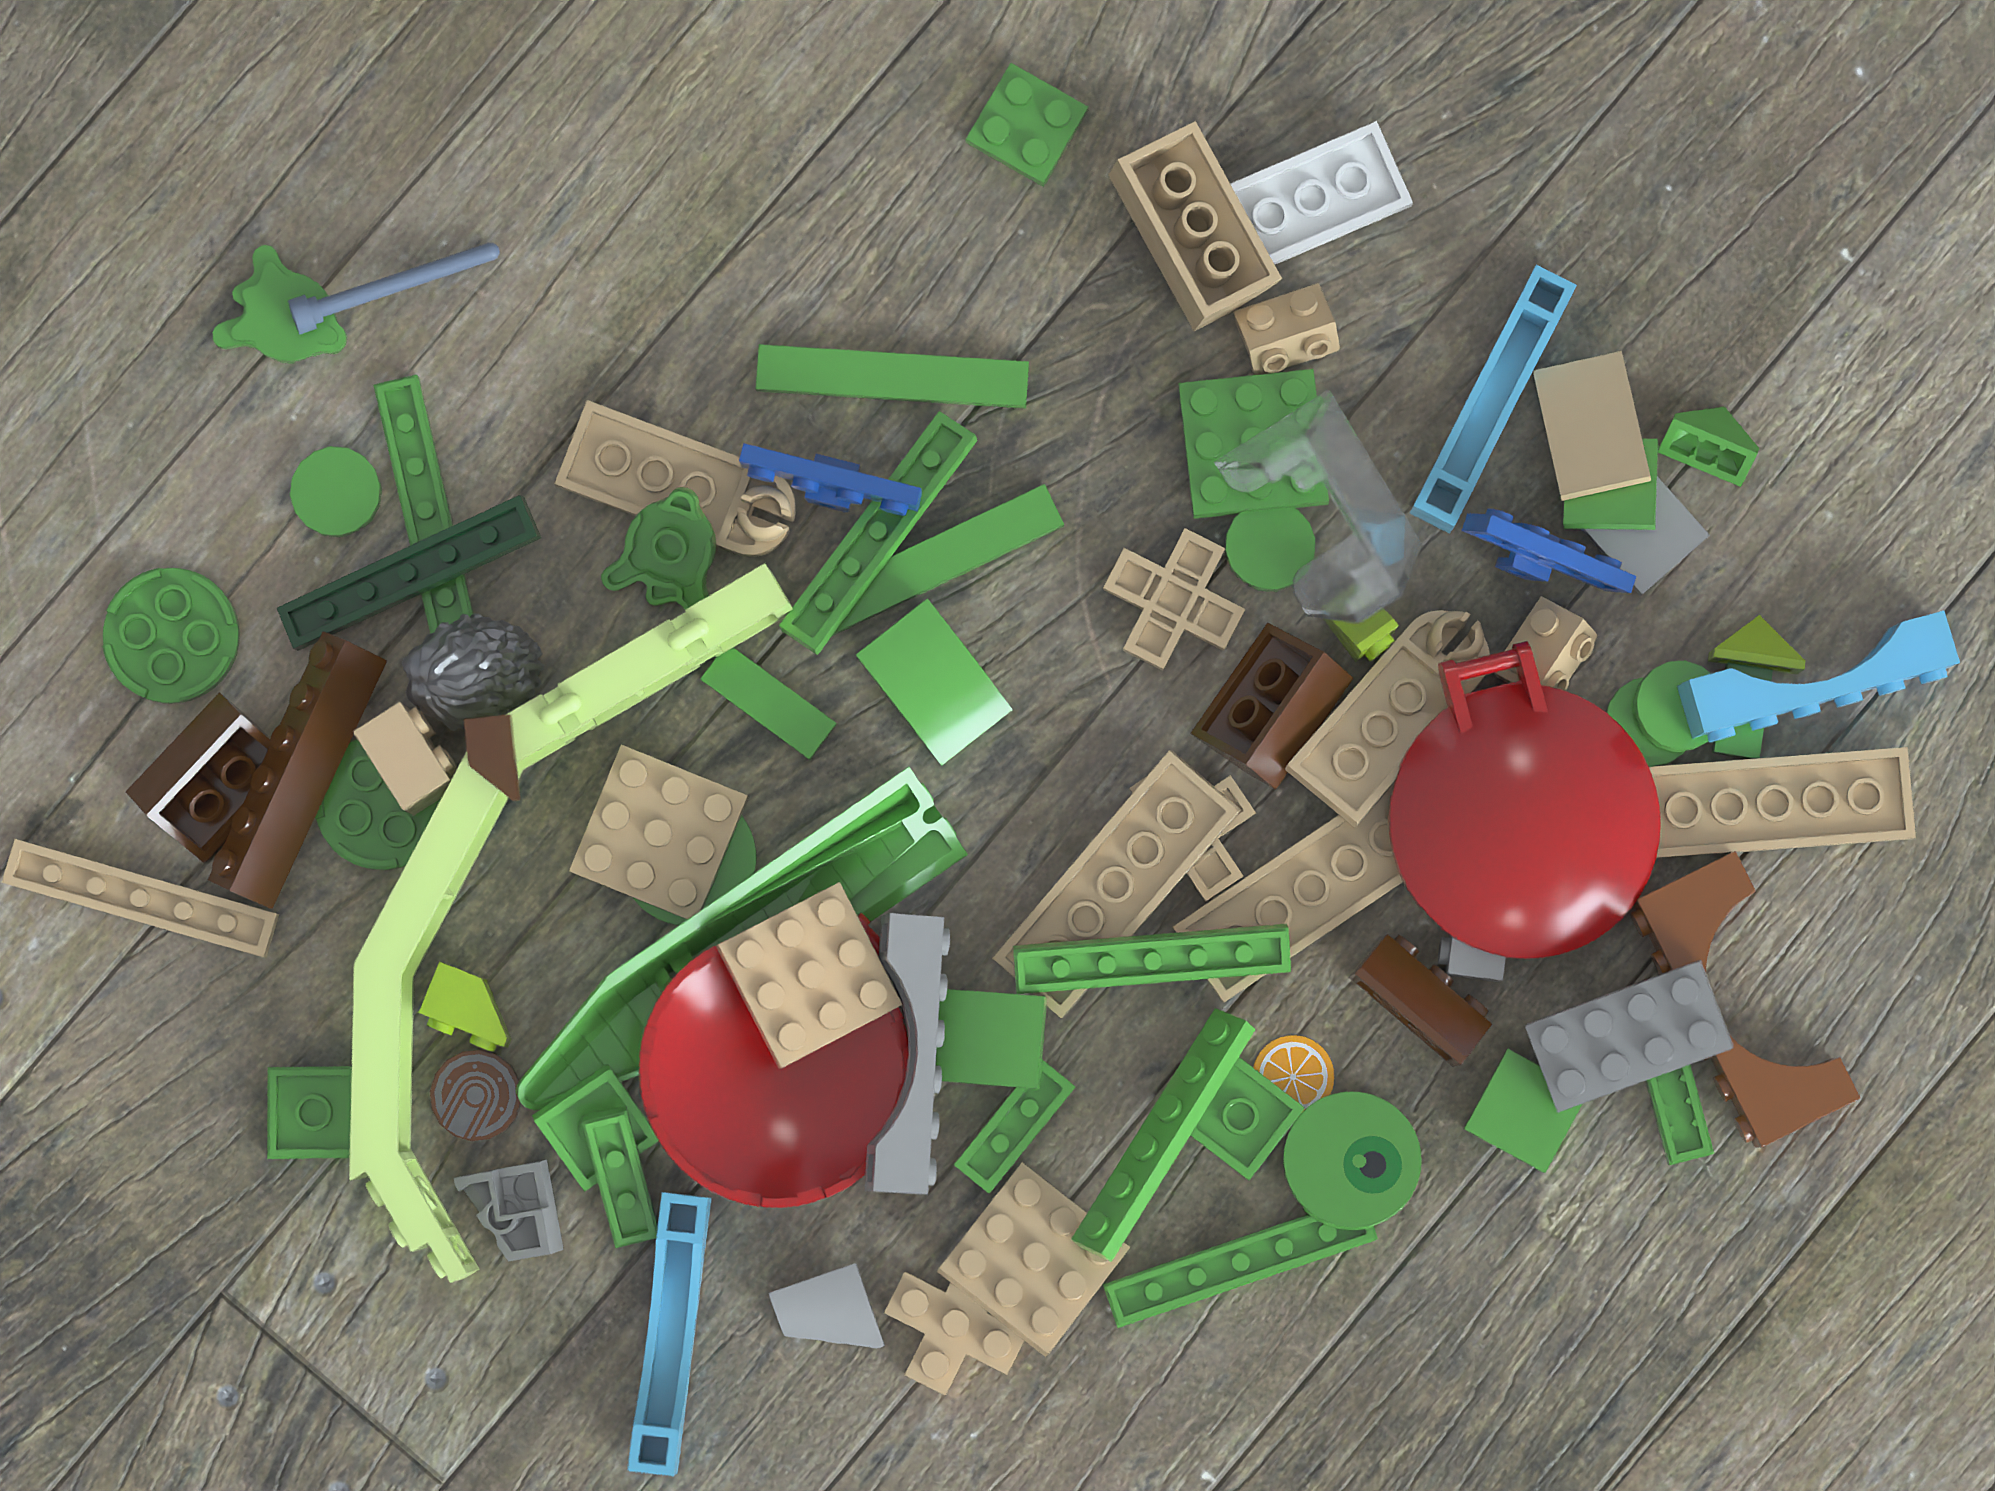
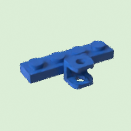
(830, 480)
(1538, 552)

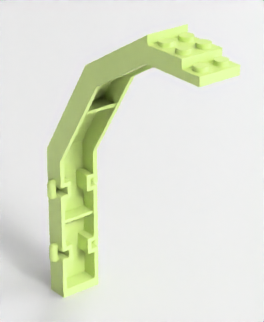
(440, 866)

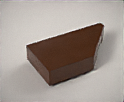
(493, 752)

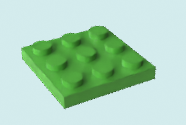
(1228, 413)

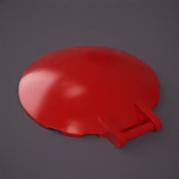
(1523, 814)
(743, 1121)

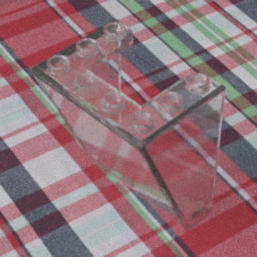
(1374, 561)

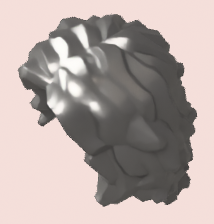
(472, 670)

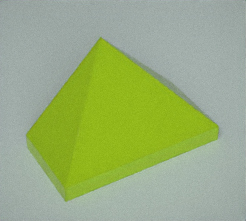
(1759, 647)

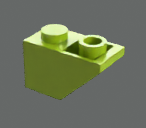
(1365, 638)
(464, 1003)

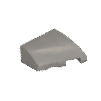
(517, 1208)
(828, 1309)

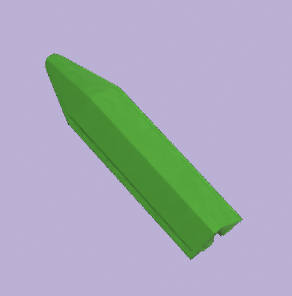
(875, 850)

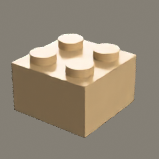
(406, 757)

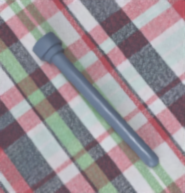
(310, 311)

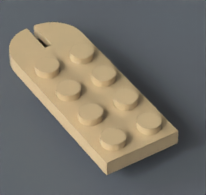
(638, 463)
(1365, 738)

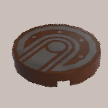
(475, 1095)

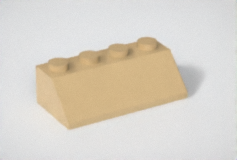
(1194, 225)

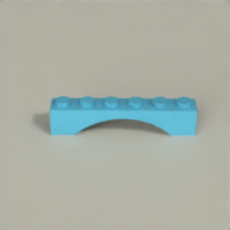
(1492, 399)
(1731, 698)
(670, 1334)

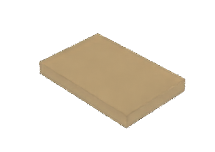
(1591, 425)

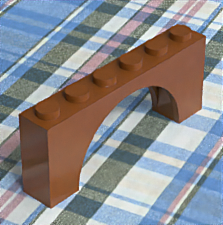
(1767, 1095)

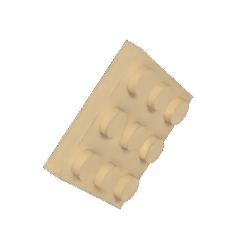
(658, 833)
(809, 975)
(1024, 1263)

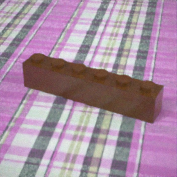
(297, 769)

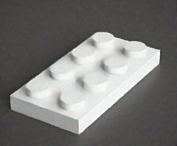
(1323, 193)

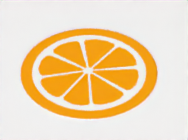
(1297, 1068)

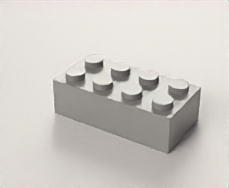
(1629, 1036)

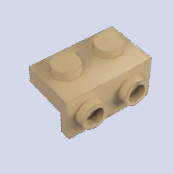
(1287, 330)
(1557, 642)

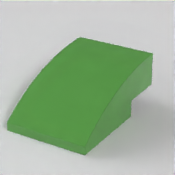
(934, 682)
(992, 1038)

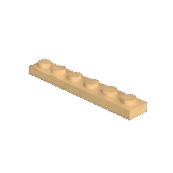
(140, 898)

